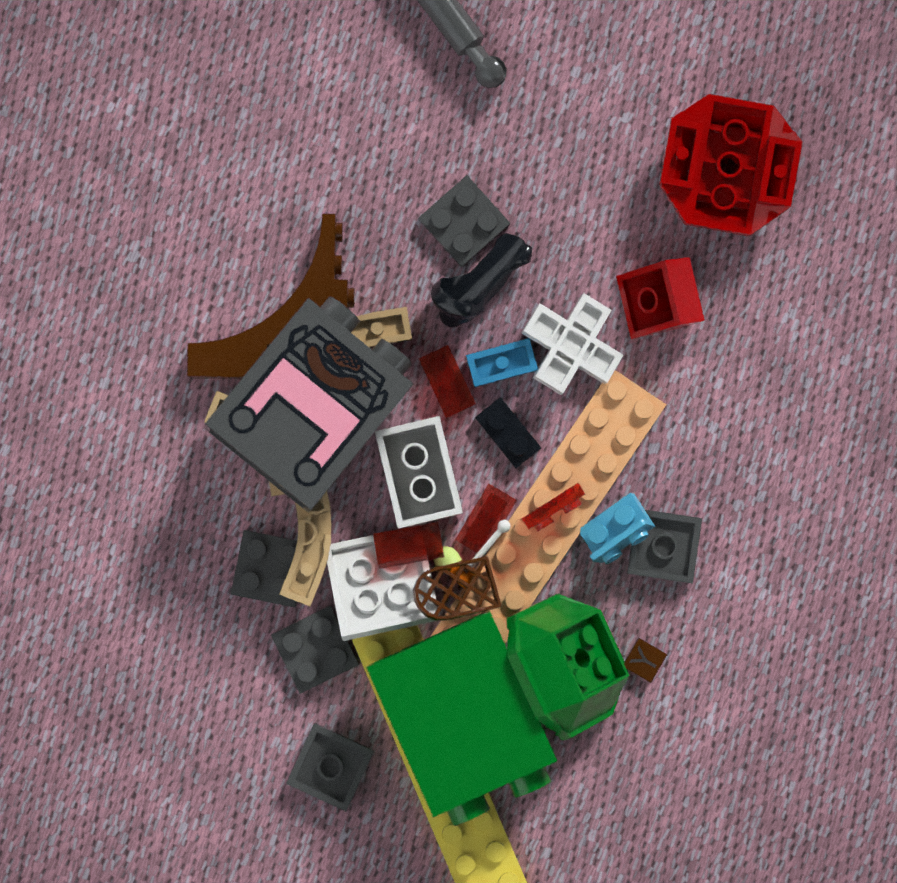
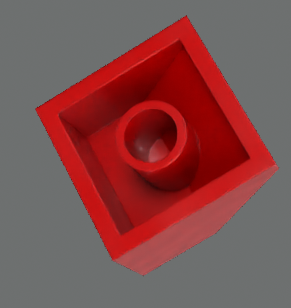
(660, 297)

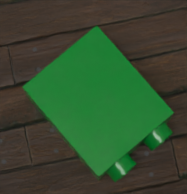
(463, 718)

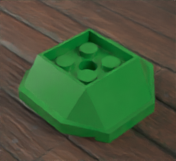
(566, 664)

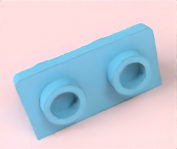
(616, 528)

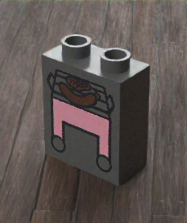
(311, 401)

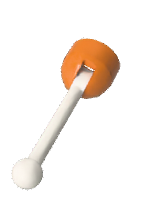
(503, 527)

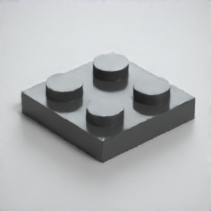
(464, 221)
(669, 548)
(263, 567)
(314, 649)
(330, 767)

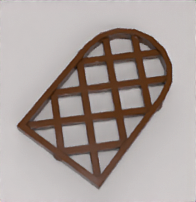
(496, 603)

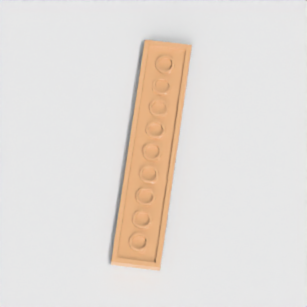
(588, 455)

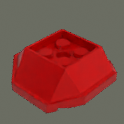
(736, 130)

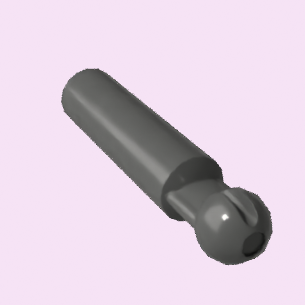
(465, 39)

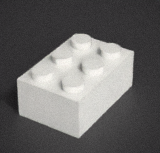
(418, 472)

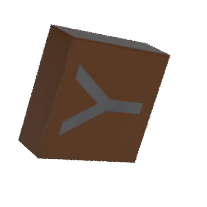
(644, 660)

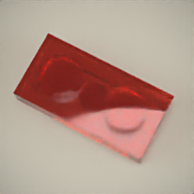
(447, 381)
(542, 517)
(483, 521)
(408, 545)

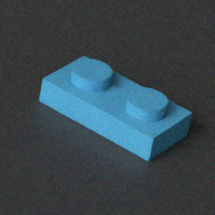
(502, 362)

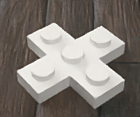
(572, 344)

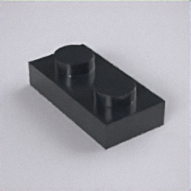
(508, 432)

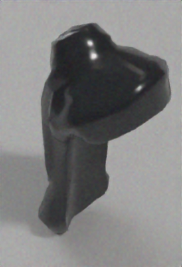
(466, 295)

